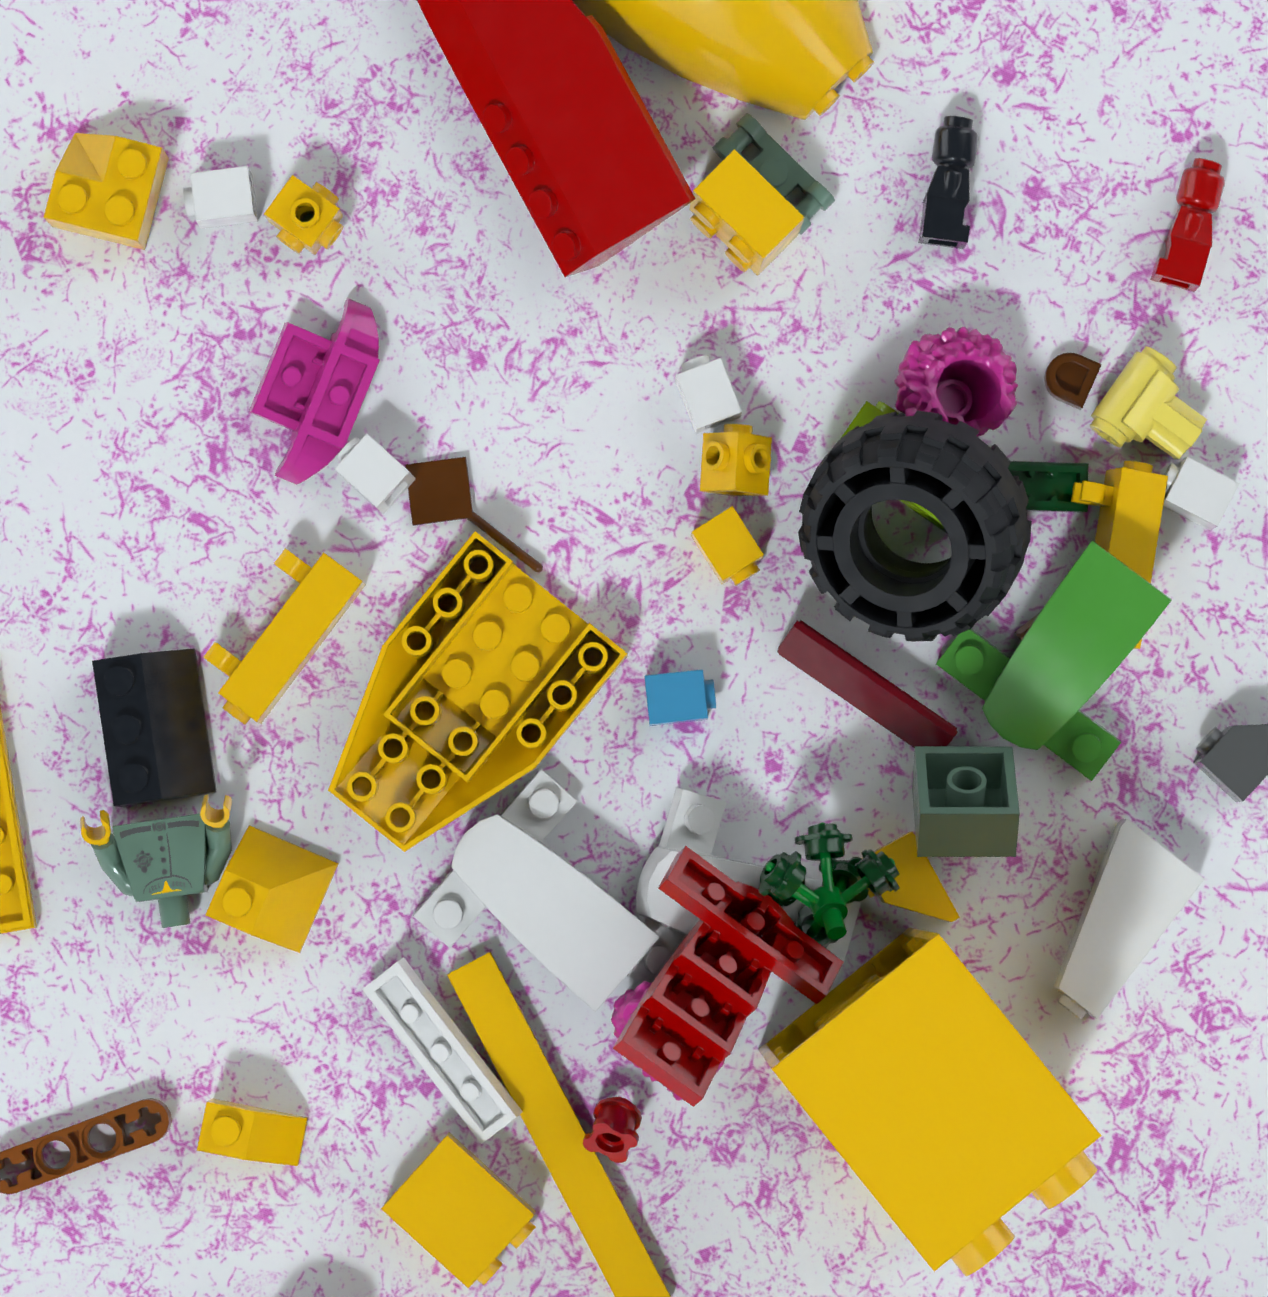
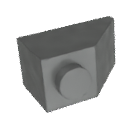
(1235, 758)

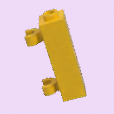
(1128, 514)
(289, 639)

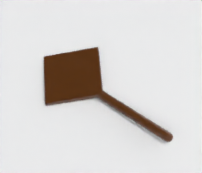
(444, 495)

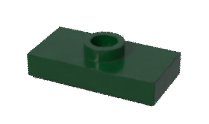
(1050, 484)

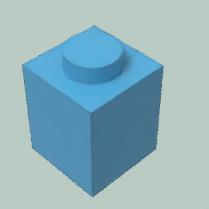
(679, 697)

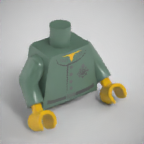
(164, 857)

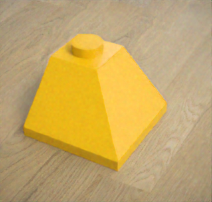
(272, 889)

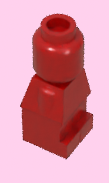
(1191, 230)

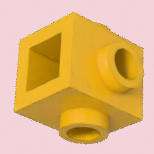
(293, 204)
(735, 462)

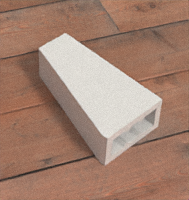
(1125, 914)

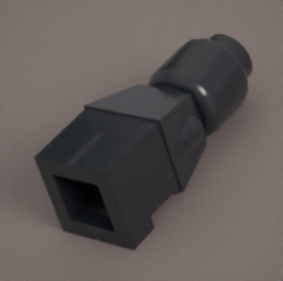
(949, 189)

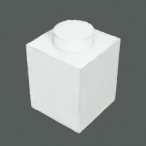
(221, 197)
(707, 393)
(373, 472)
(1198, 492)

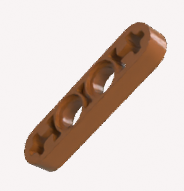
(81, 1151)

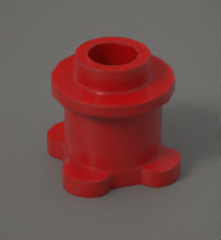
(614, 1128)

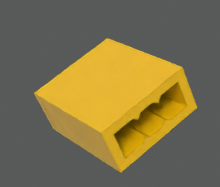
(460, 1212)

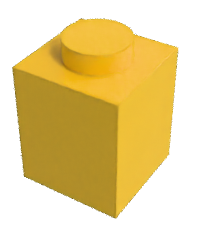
(728, 547)

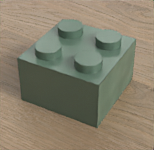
(965, 801)

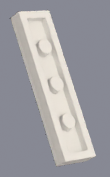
(442, 1050)

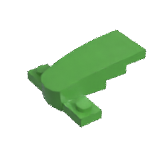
(1062, 660)

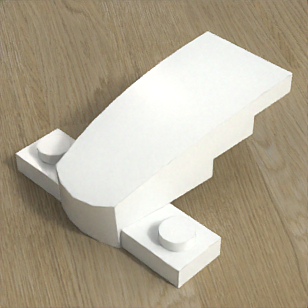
(695, 824)
(538, 897)

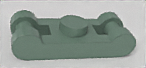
(777, 167)

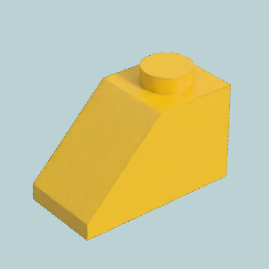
(917, 880)
(251, 1133)

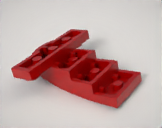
(717, 977)

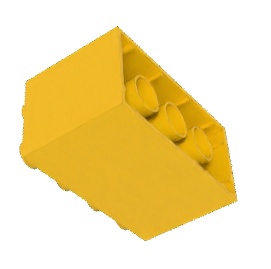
(934, 1100)

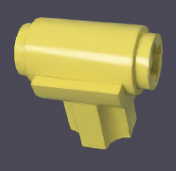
(1145, 406)

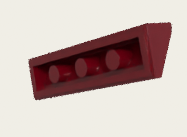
(864, 688)

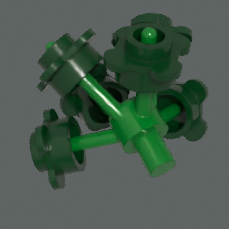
(842, 881)

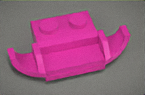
(318, 388)

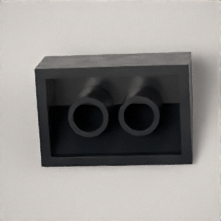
(154, 727)

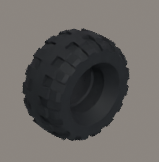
(952, 478)

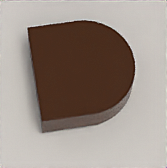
(1071, 378)

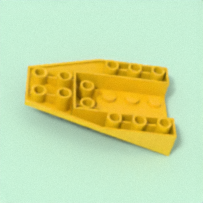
(467, 696)

